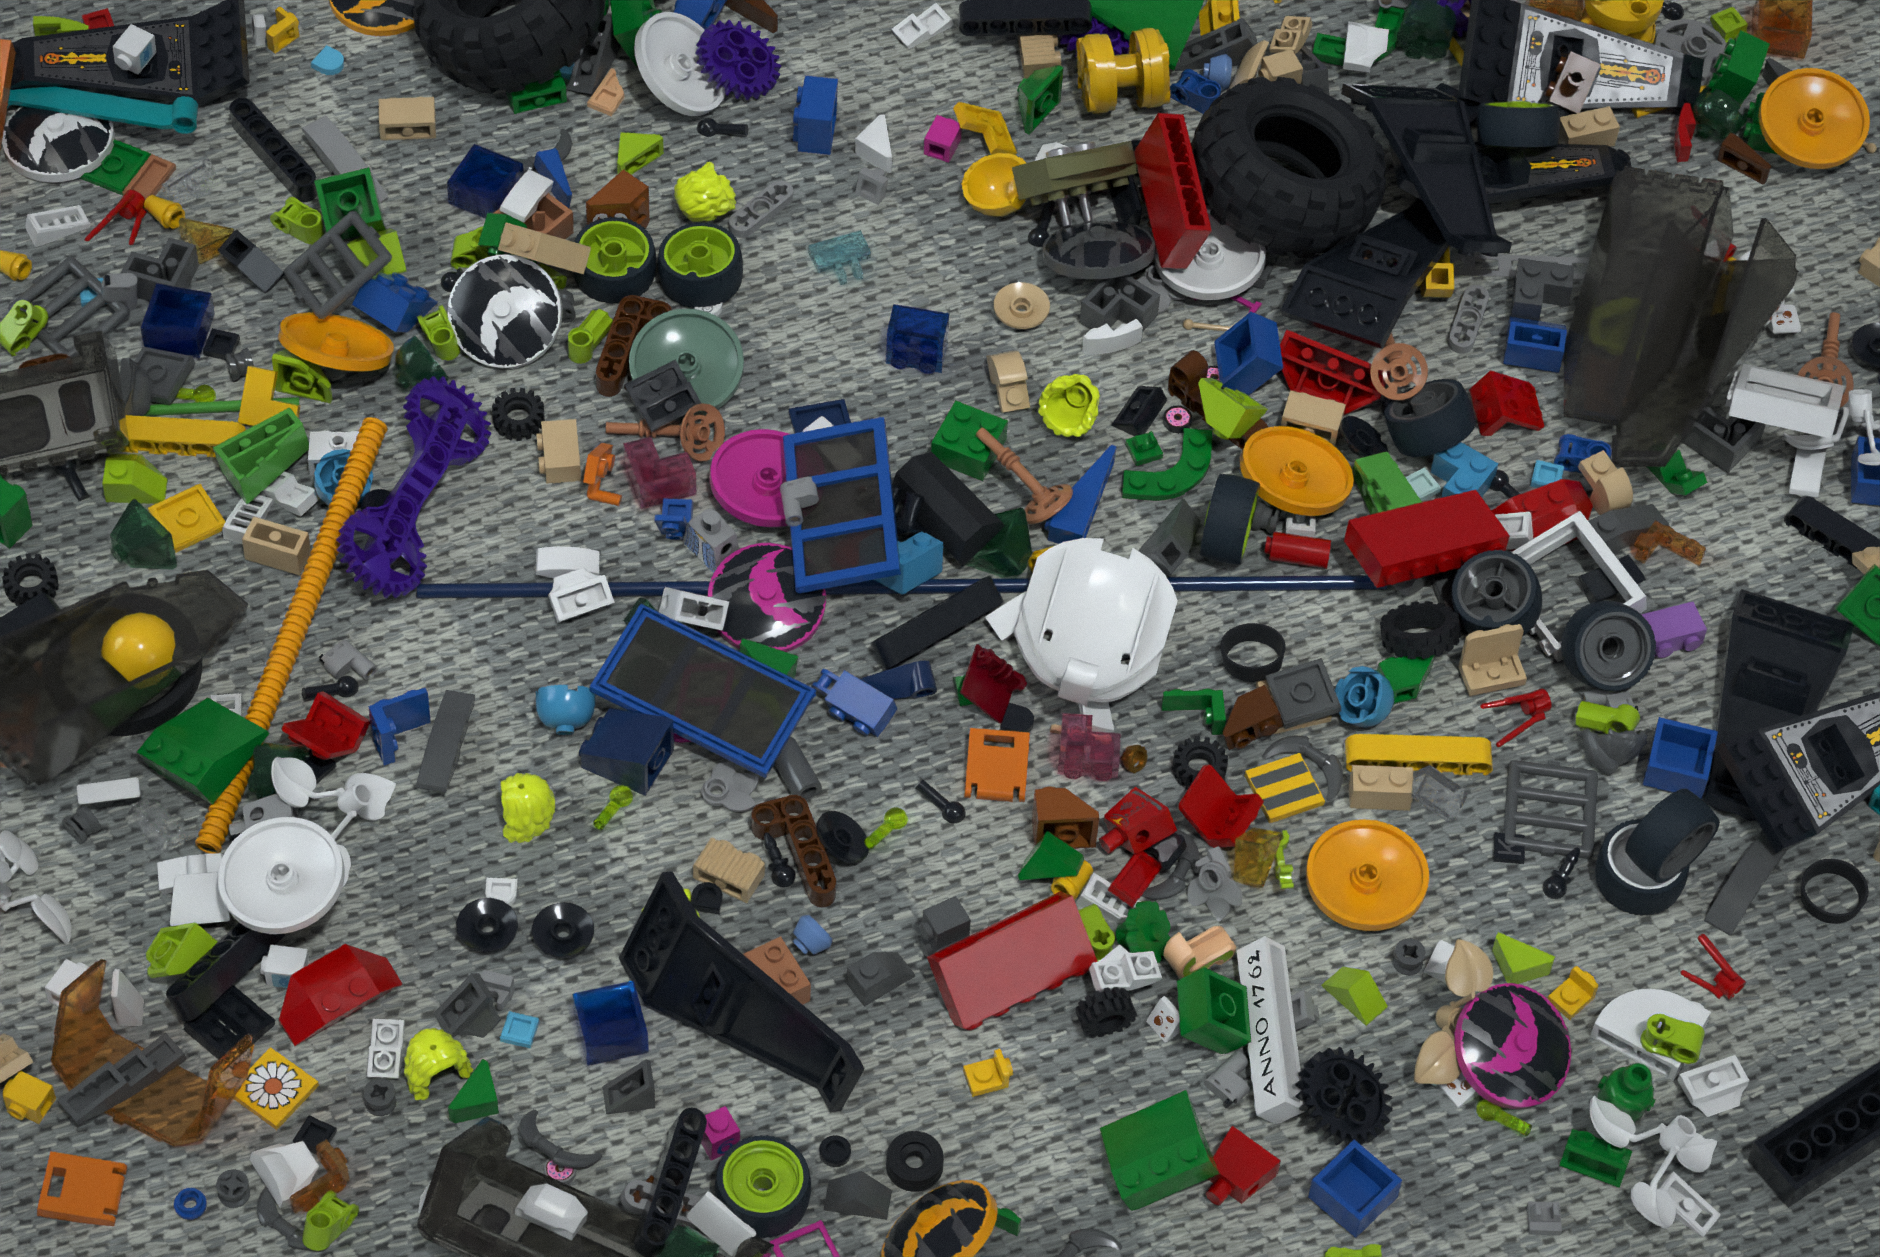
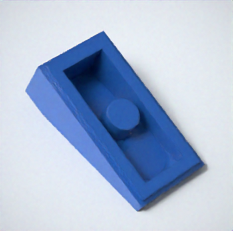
(550, 166)

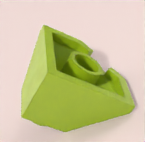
(300, 377)
(1228, 410)
(132, 478)
(177, 949)

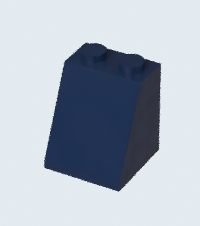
(629, 748)

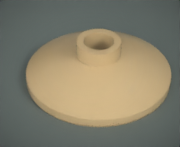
(1021, 296)

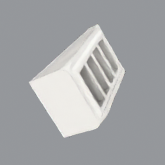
(51, 233)
(235, 533)
(1101, 885)

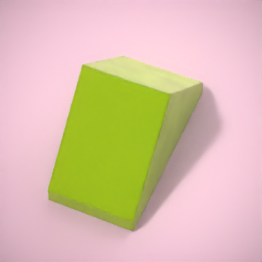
(638, 150)
(1520, 961)
(1357, 993)

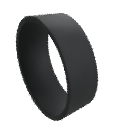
(1258, 633)
(1840, 868)

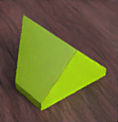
(390, 240)

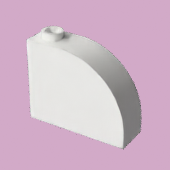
(1626, 1019)

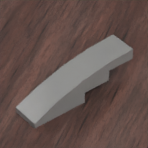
(336, 150)

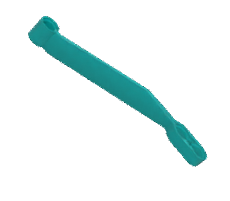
(178, 116)

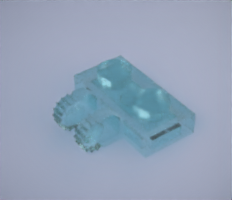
(839, 252)

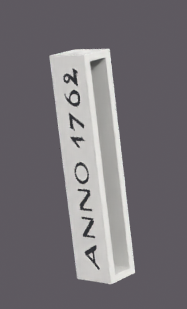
(1272, 1029)

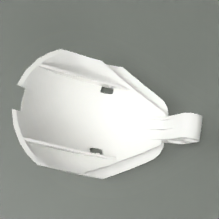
(1096, 614)

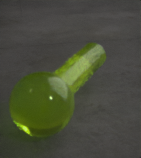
(202, 393)
(619, 797)
(893, 819)
(1491, 1112)

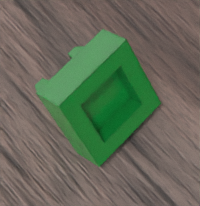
(1144, 448)

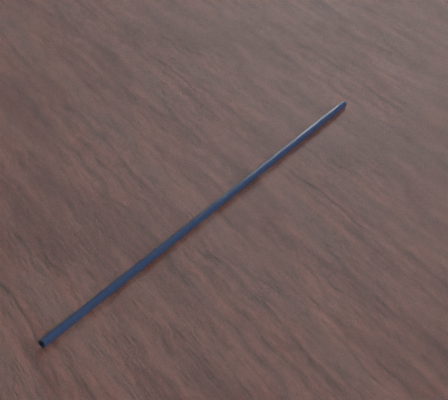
(931, 586)

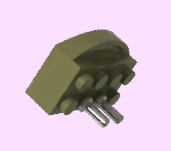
(1075, 170)

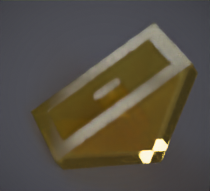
(205, 236)
(1255, 856)

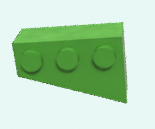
(262, 453)
(1382, 483)

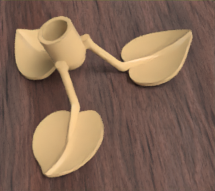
(1465, 973)

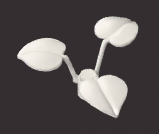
(1861, 411)
(362, 794)
(45, 907)
(1677, 1138)

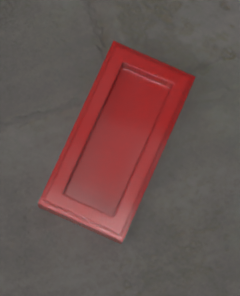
(1135, 878)

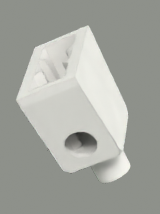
(686, 607)
(197, 895)

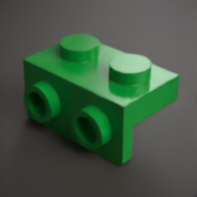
(1595, 1157)

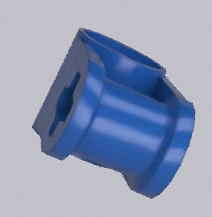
(1197, 90)
(1581, 449)

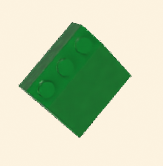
(202, 748)
(1158, 1151)

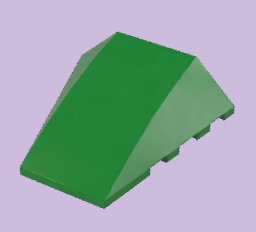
(1170, 17)

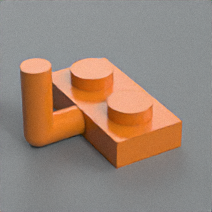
(598, 464)

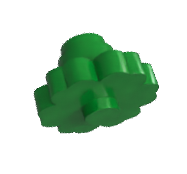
(1145, 929)

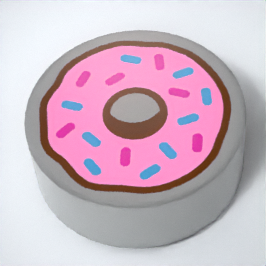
(558, 1172)

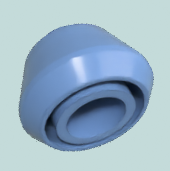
(1219, 70)
(811, 936)

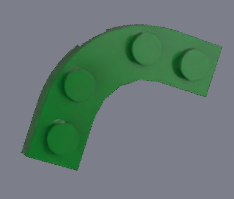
(1332, 48)
(1178, 479)

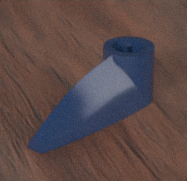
(905, 681)

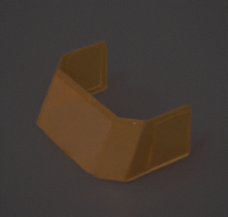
(172, 1109)

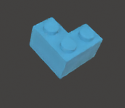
(1463, 470)
(919, 561)

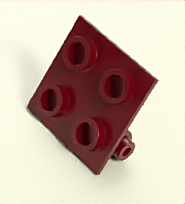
(991, 683)

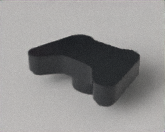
(1168, 850)

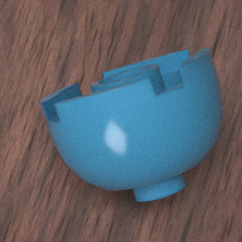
(329, 472)
(1364, 697)
(564, 708)

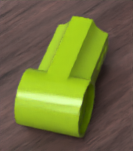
(588, 335)
(1602, 717)

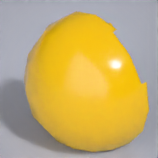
(991, 185)
(138, 645)

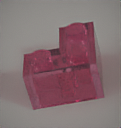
(655, 477)
(1087, 751)

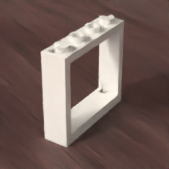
(1785, 400)
(1560, 534)

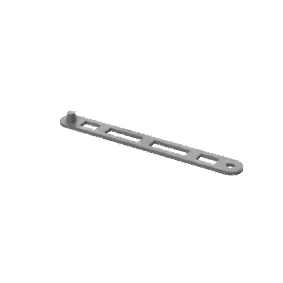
(1505, 266)

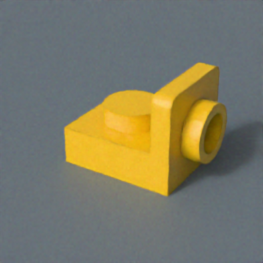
(283, 32)
(1574, 993)
(988, 1074)

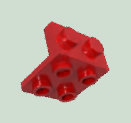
(1504, 400)
(329, 728)
(1217, 810)

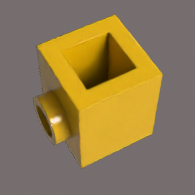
(28, 1097)

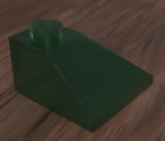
(142, 540)
(1008, 550)

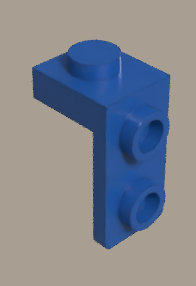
(674, 517)

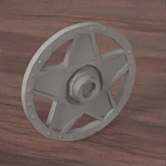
(1693, 43)

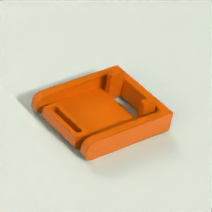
(996, 768)
(87, 1191)

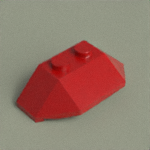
(1327, 372)
(1549, 504)
(333, 990)

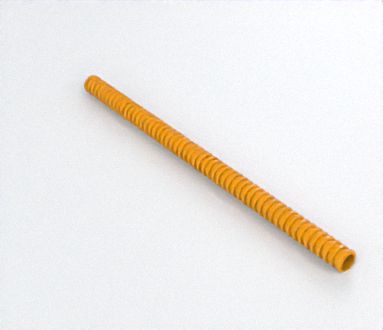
(297, 621)

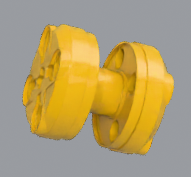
(1624, 17)
(1103, 72)

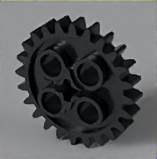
(1323, 1091)

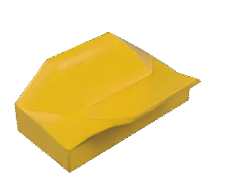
(1218, 14)

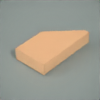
(607, 95)

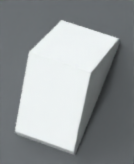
(874, 144)

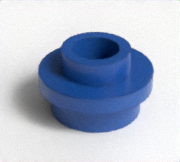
(186, 1195)

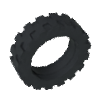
(1425, 643)

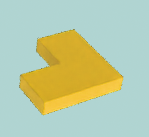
(988, 123)
(258, 396)

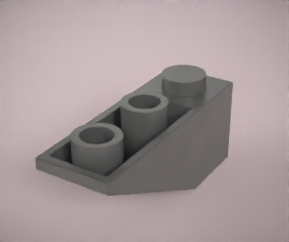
(1172, 538)

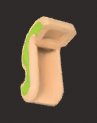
(1202, 951)

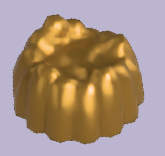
(1132, 755)

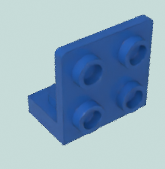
(397, 716)

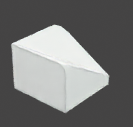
(1439, 959)

